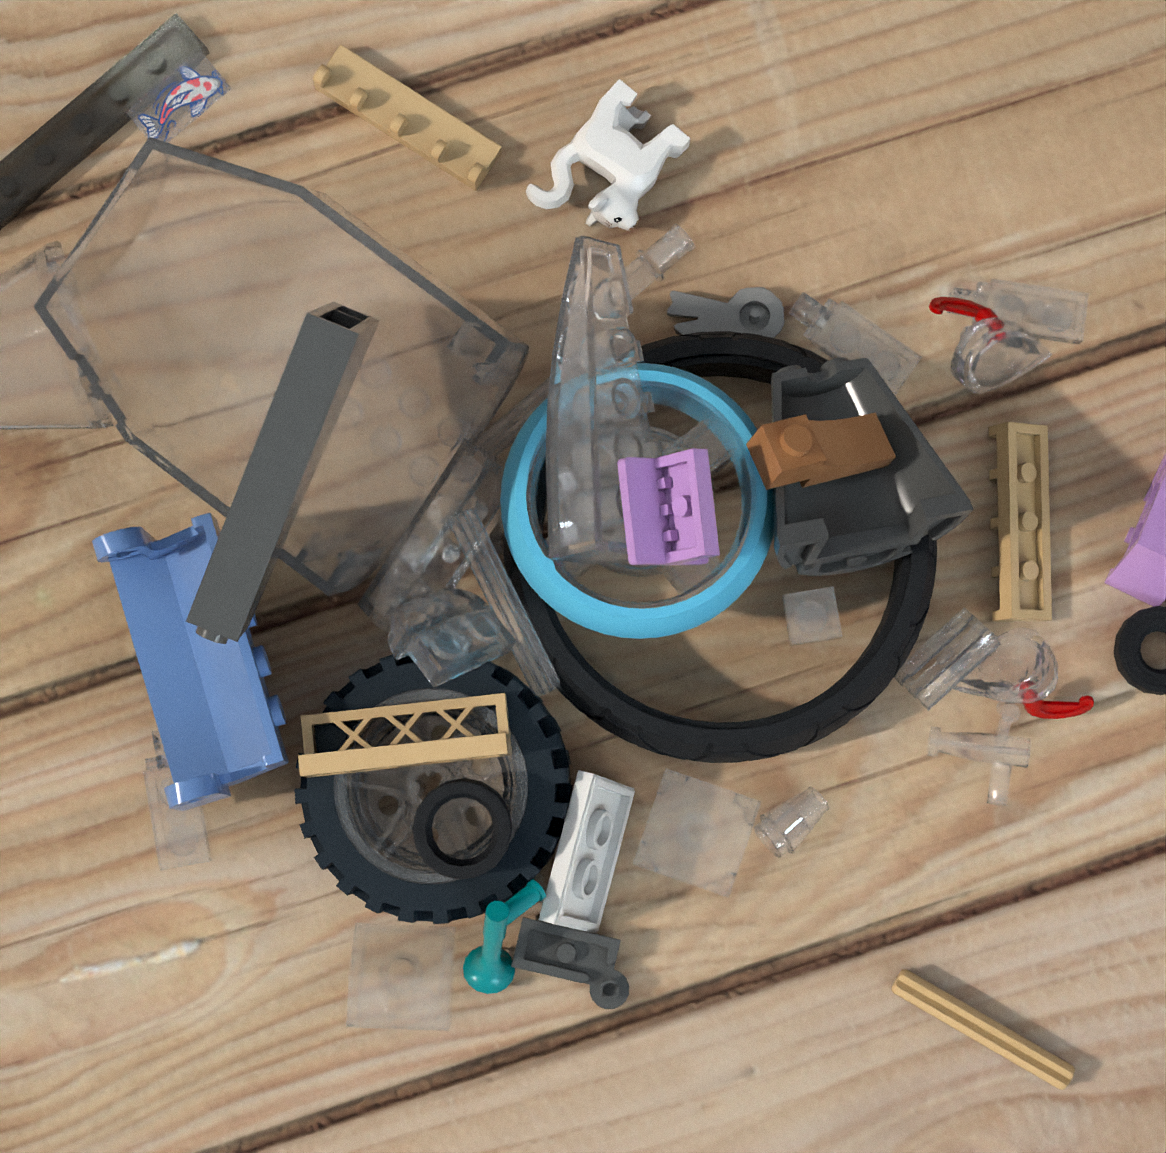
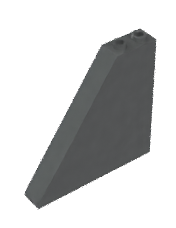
(281, 468)

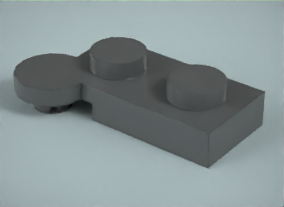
(573, 957)

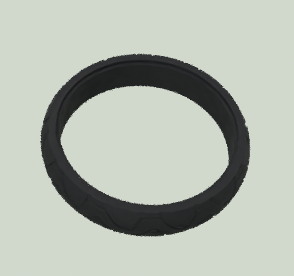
(732, 742)

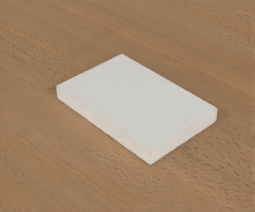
(587, 853)

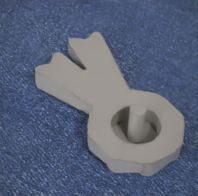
(748, 311)

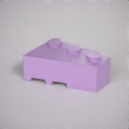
(1143, 567)

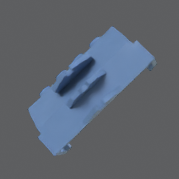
(203, 693)

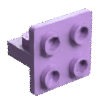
(668, 509)

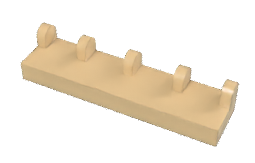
(407, 117)
(1022, 522)

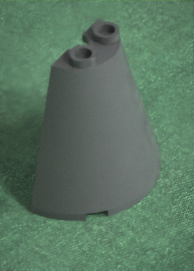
(870, 514)

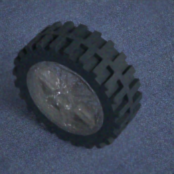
(377, 852)

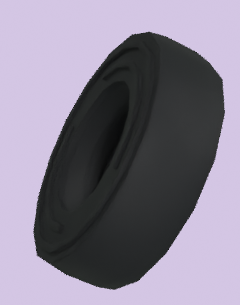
(1128, 653)

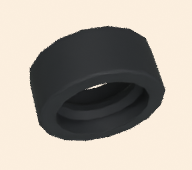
(456, 867)

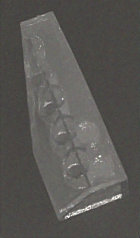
(593, 408)

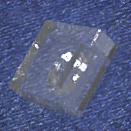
(812, 616)

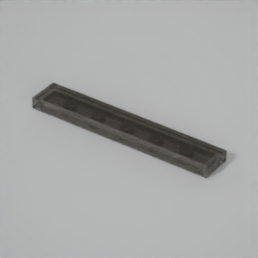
(91, 117)

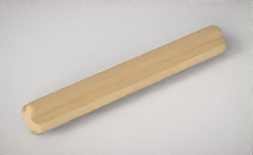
(983, 1029)

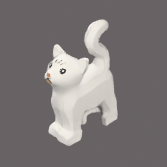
(617, 155)

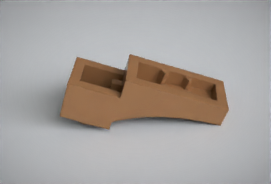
(818, 450)

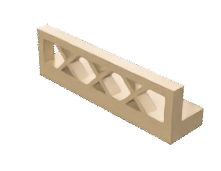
(409, 754)

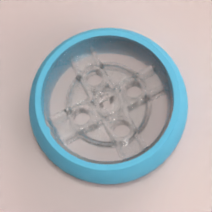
(702, 588)

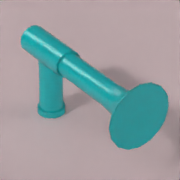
(489, 966)

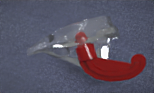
(991, 349)
(1024, 673)

